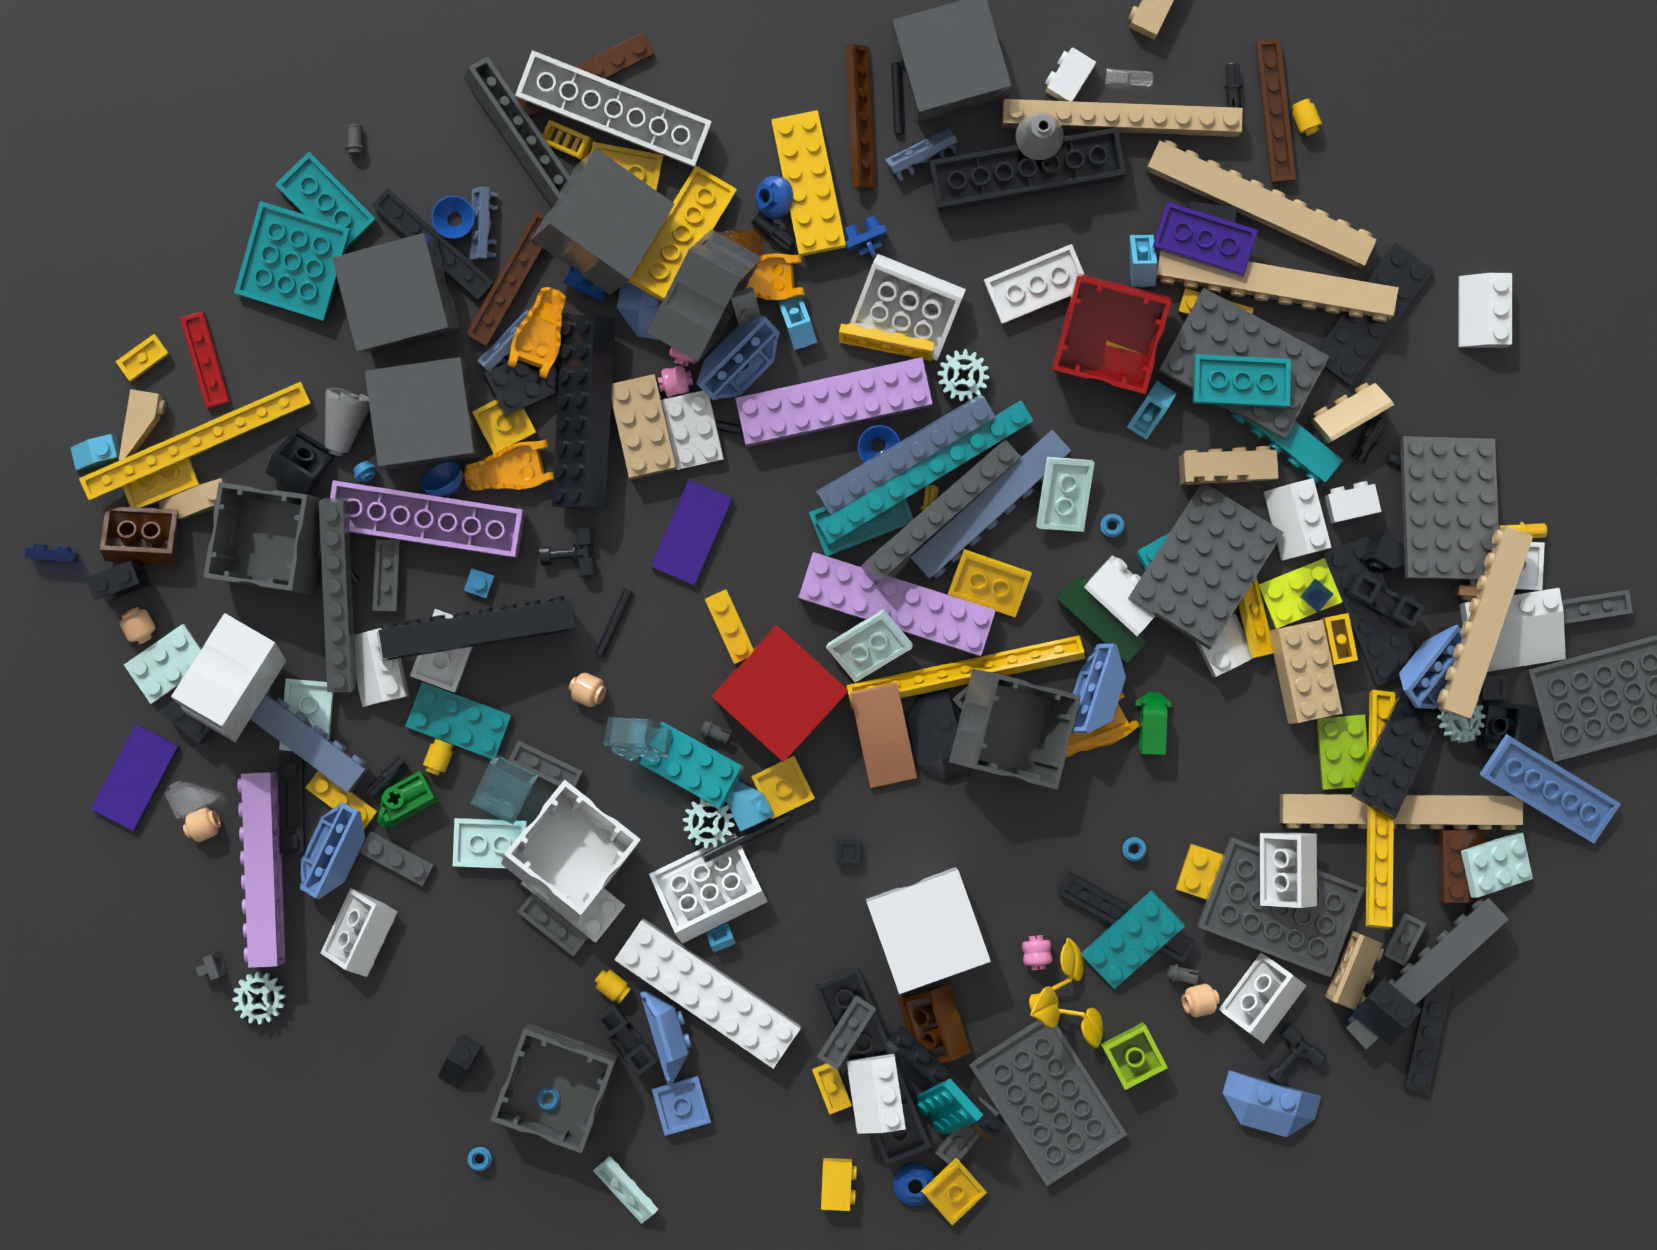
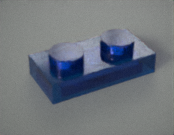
(62, 554)

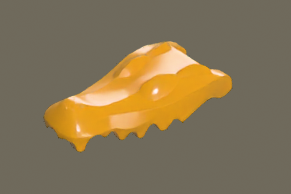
(775, 278)
(539, 335)
(513, 467)
(1103, 736)

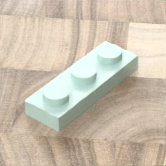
(625, 1189)

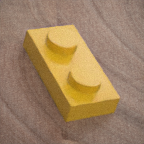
(142, 357)
(831, 1088)

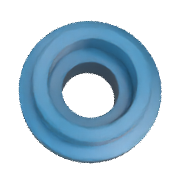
(364, 471)
(1119, 525)
(1141, 849)
(544, 1091)
(476, 1165)

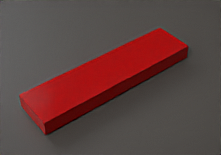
(205, 360)

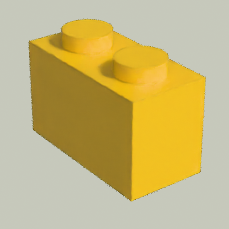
(1340, 639)
(837, 1184)

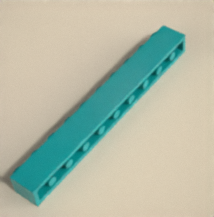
(923, 473)

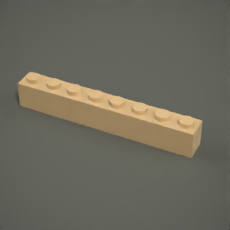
(1485, 621)

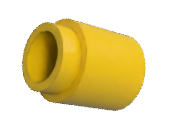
(1306, 117)
(438, 757)
(612, 986)

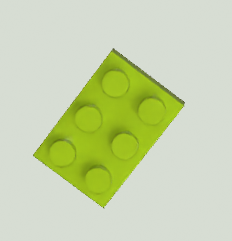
(1341, 750)

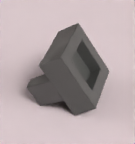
(213, 966)

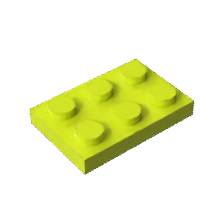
(1283, 593)

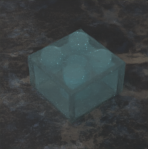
(637, 738)
(504, 789)

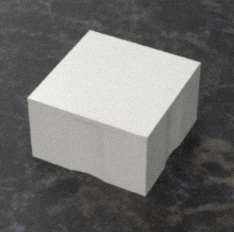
(229, 677)
(570, 851)
(928, 930)

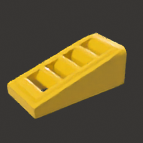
(582, 143)

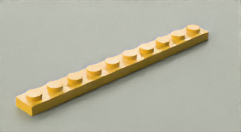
(194, 441)
(959, 672)
(1379, 831)

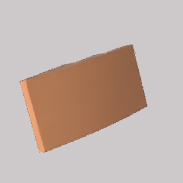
(883, 735)

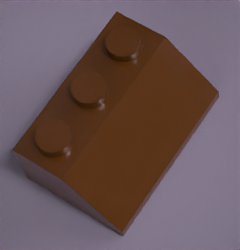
(140, 535)
(1451, 871)
(935, 1022)

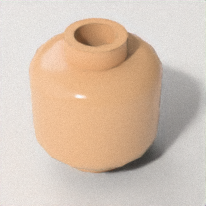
(137, 625)
(587, 690)
(202, 824)
(1200, 1000)

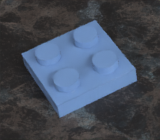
(681, 1105)

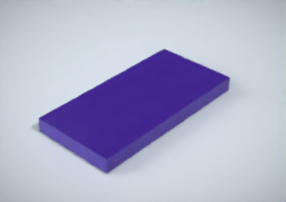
(1205, 239)
(691, 532)
(135, 777)

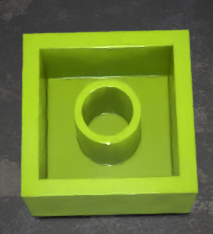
(1134, 1056)

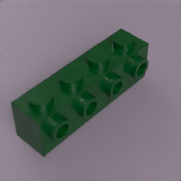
(1100, 619)

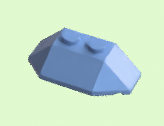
(638, 309)
(739, 359)
(1426, 670)
(1099, 687)
(332, 850)
(667, 1033)
(1269, 1104)

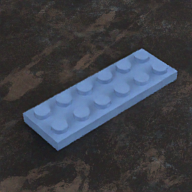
(1550, 788)

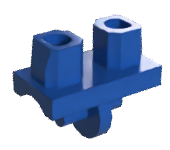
(874, 232)
(583, 285)

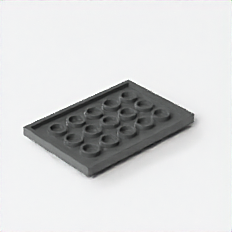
(1228, 330)
(1448, 506)
(1206, 565)
(1598, 698)
(1298, 935)
(1047, 1100)

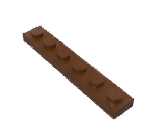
(609, 63)
(1275, 110)
(860, 116)
(507, 285)

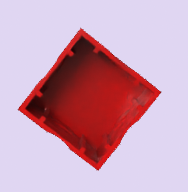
(1115, 314)
(779, 693)

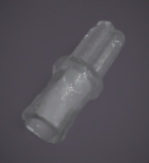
(1128, 77)

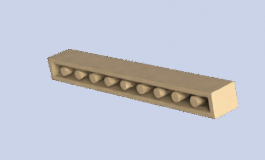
(1129, 117)
(1261, 204)
(1284, 285)
(1415, 810)

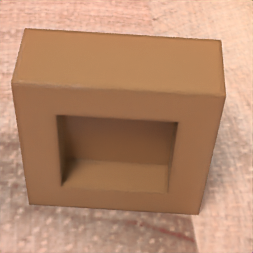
(1466, 592)

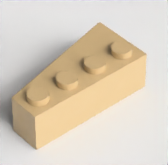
(1228, 466)

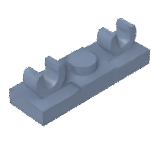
(922, 152)
(480, 231)
(501, 347)

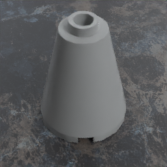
(1039, 136)
(343, 418)

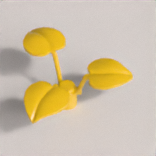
(1045, 1004)

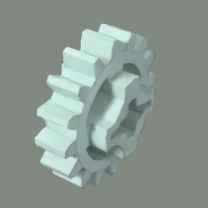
(970, 383)
(1462, 728)
(701, 813)
(250, 990)

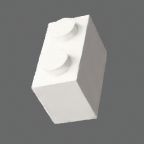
(1070, 76)
(1352, 503)

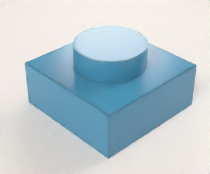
(479, 583)
(720, 937)

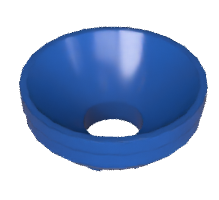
(780, 197)
(448, 206)
(876, 431)
(442, 479)
(904, 1175)

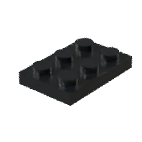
(520, 386)

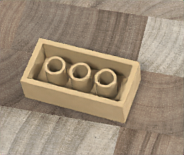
(642, 427)
(1305, 672)

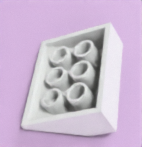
(907, 302)
(1530, 631)
(707, 894)

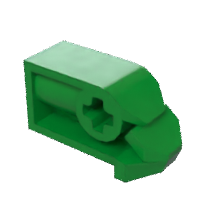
(1153, 723)
(414, 796)

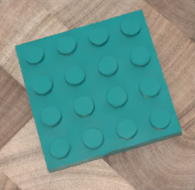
(292, 261)

